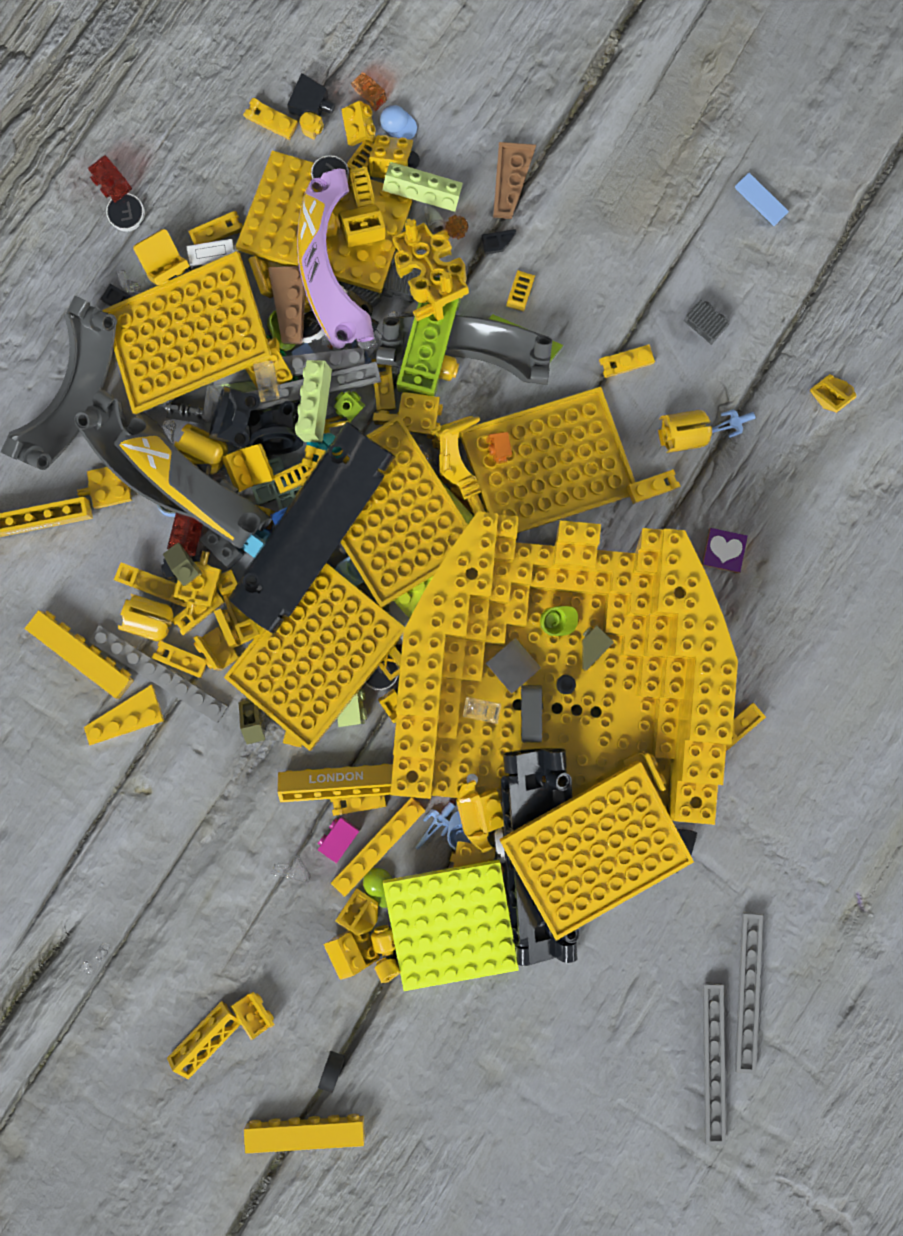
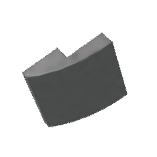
(513, 665)

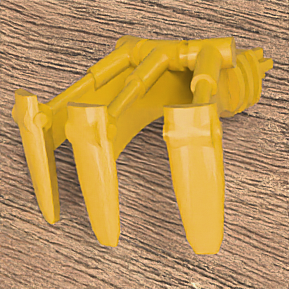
(450, 463)

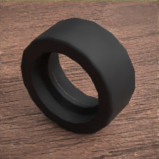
(331, 1071)

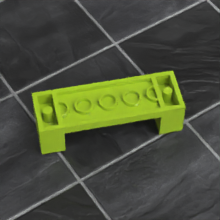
(426, 351)

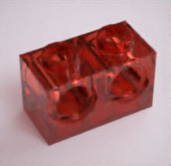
(109, 178)
(186, 532)

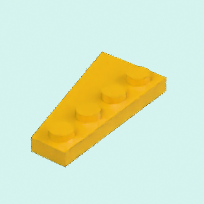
(133, 714)

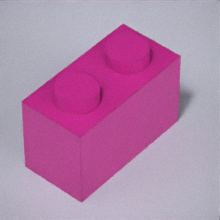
(338, 839)

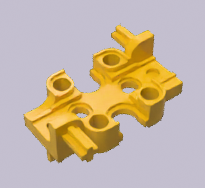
(425, 287)

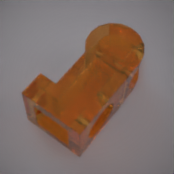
(369, 90)

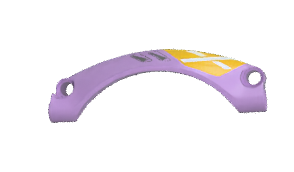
(329, 302)

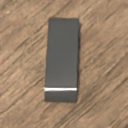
(531, 713)

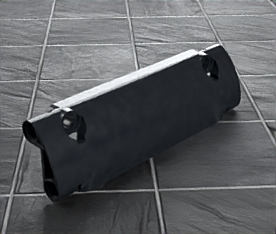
(311, 528)
(522, 801)

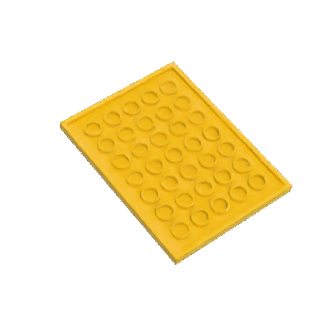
(274, 217)
(188, 333)
(560, 461)
(405, 522)
(316, 657)
(597, 850)

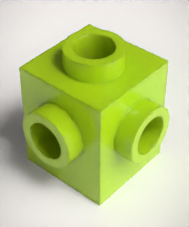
(343, 409)

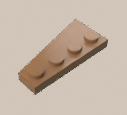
(512, 170)
(289, 302)

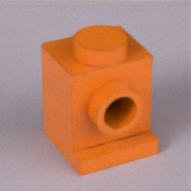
(499, 447)

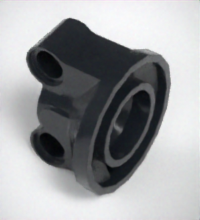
(232, 416)
(276, 429)

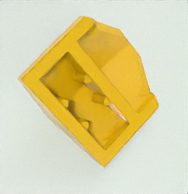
(833, 393)
(359, 913)

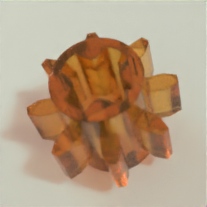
(457, 227)

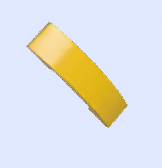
(148, 583)
(244, 625)

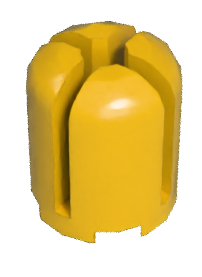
(685, 430)
(200, 448)
(146, 618)

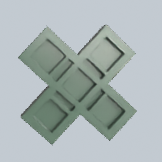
(269, 491)

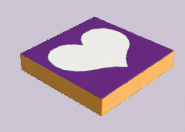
(724, 550)

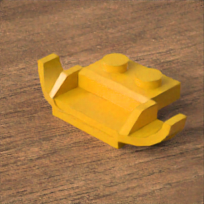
(479, 814)

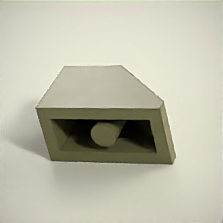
(181, 564)
(594, 645)
(251, 722)

